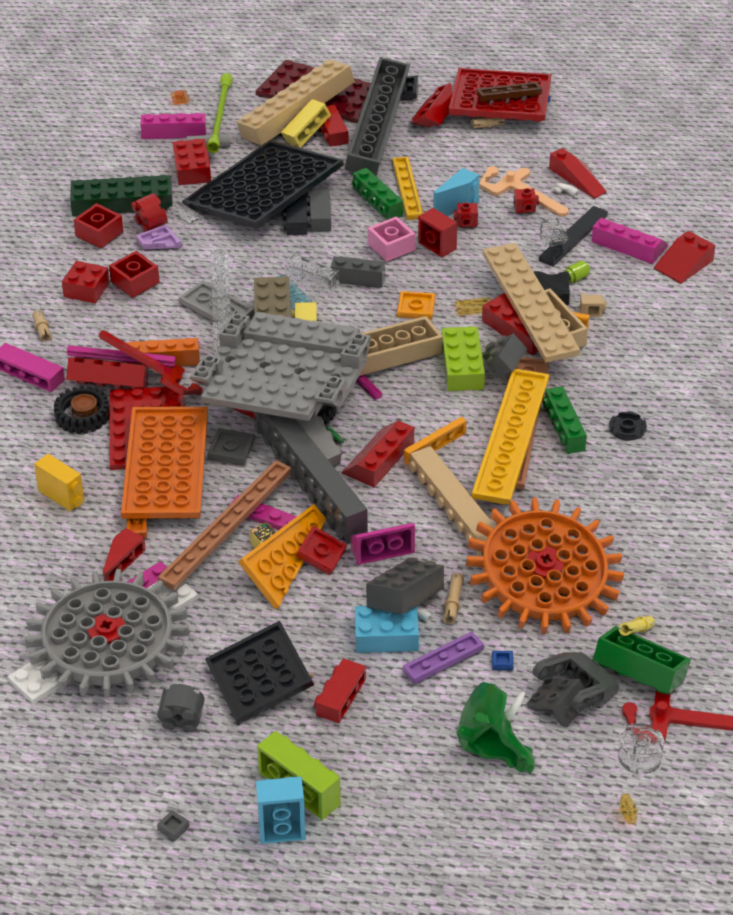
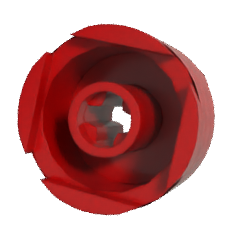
(149, 212)

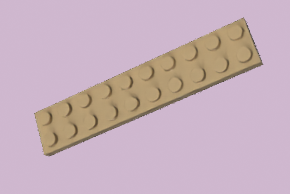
(531, 302)

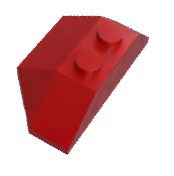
(434, 108)

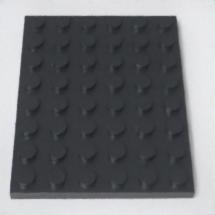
(263, 183)

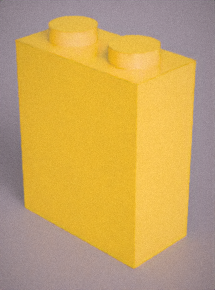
(59, 482)

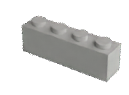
(322, 438)

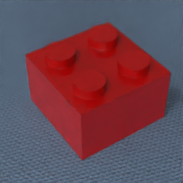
(98, 225)
(437, 232)
(134, 274)
(85, 282)

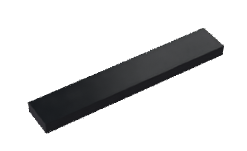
(575, 234)

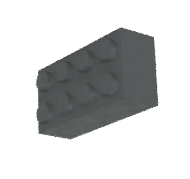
(405, 585)

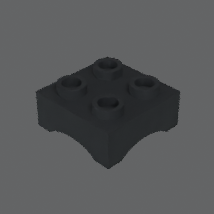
(557, 282)

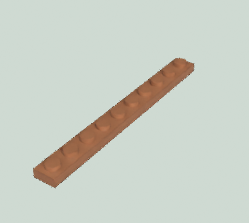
(224, 525)

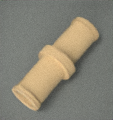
(485, 122)
(41, 325)

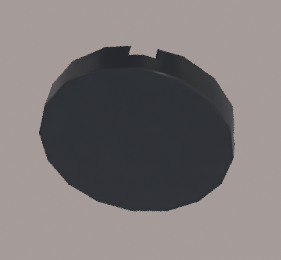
(627, 426)

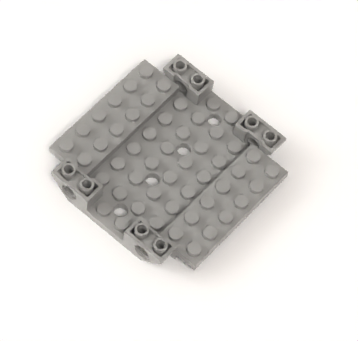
(282, 365)

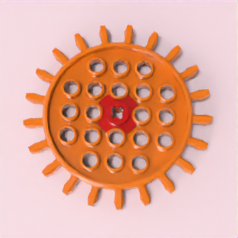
(544, 564)

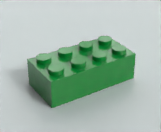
(641, 660)

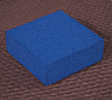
(502, 660)

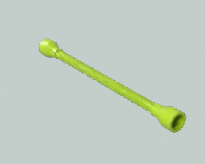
(213, 143)

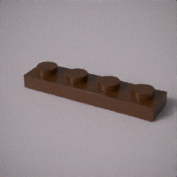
(509, 91)

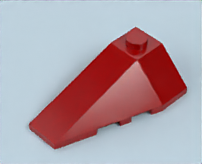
(575, 172)

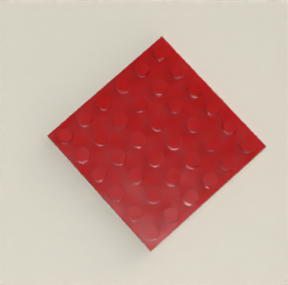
(466, 102)

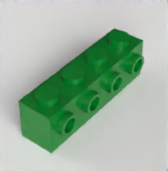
(377, 194)
(565, 420)

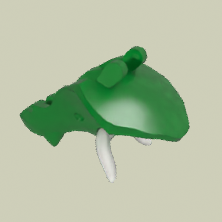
(489, 731)

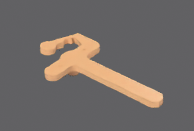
(512, 181)

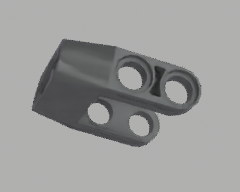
(597, 683)

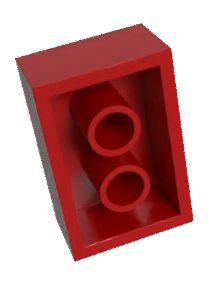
(191, 161)

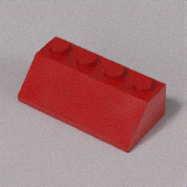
(381, 453)

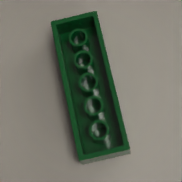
(119, 193)

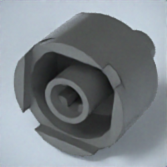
(180, 707)

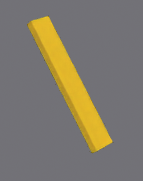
(407, 187)

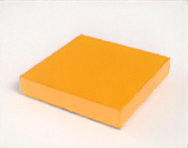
(416, 304)

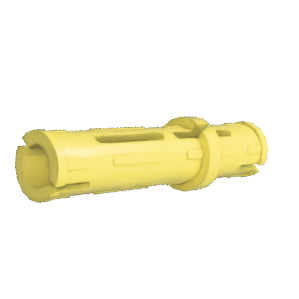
(638, 624)

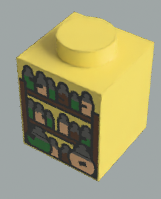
(260, 534)

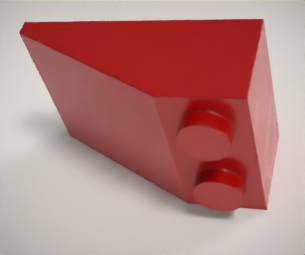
(686, 257)

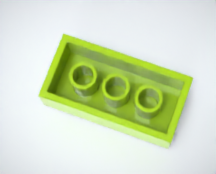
(462, 359)
(283, 759)

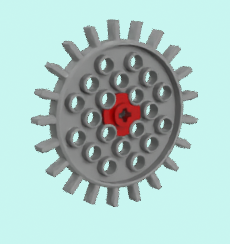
(74, 634)

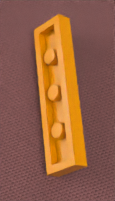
(439, 438)

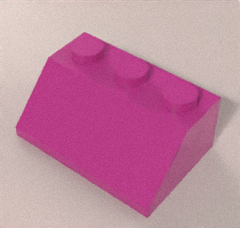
(383, 543)

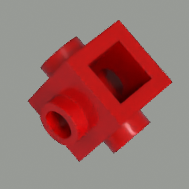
(525, 200)
(466, 215)

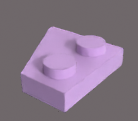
(158, 238)

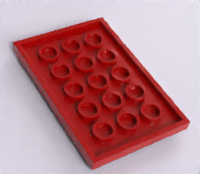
(120, 416)

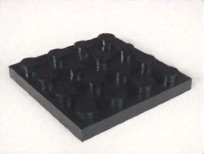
(259, 672)

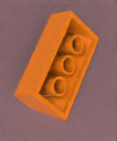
(184, 350)

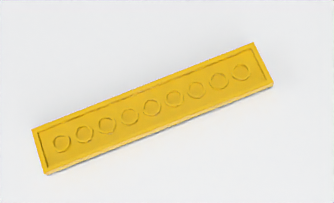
(510, 437)

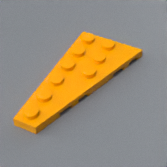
(274, 561)

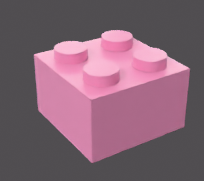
(391, 239)

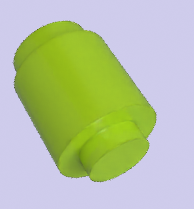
(578, 271)

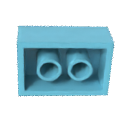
(385, 630)
(281, 810)

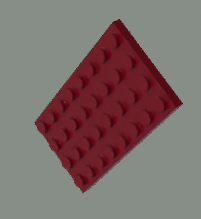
(348, 102)

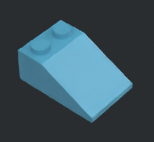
(458, 189)

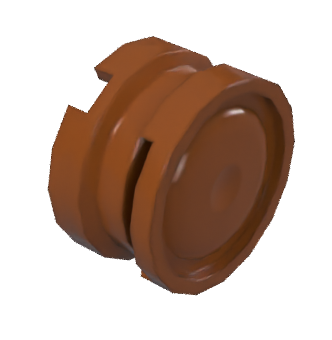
(83, 405)

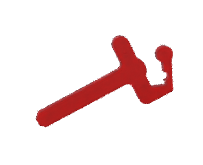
(170, 376)
(663, 714)

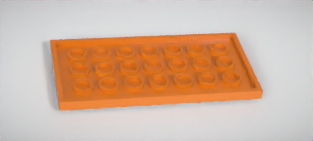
(165, 463)

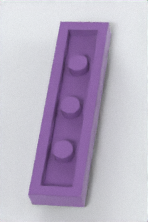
(443, 657)

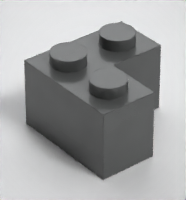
(504, 354)

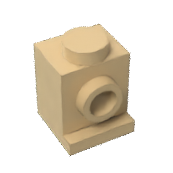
(592, 305)

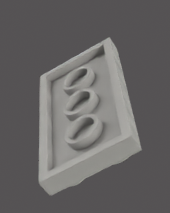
(200, 300)

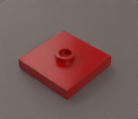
(321, 550)

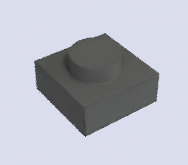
(173, 825)

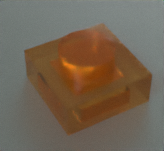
(179, 97)

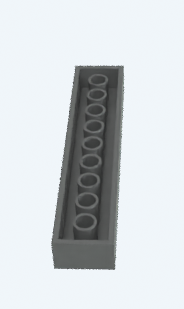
(377, 116)
(314, 474)

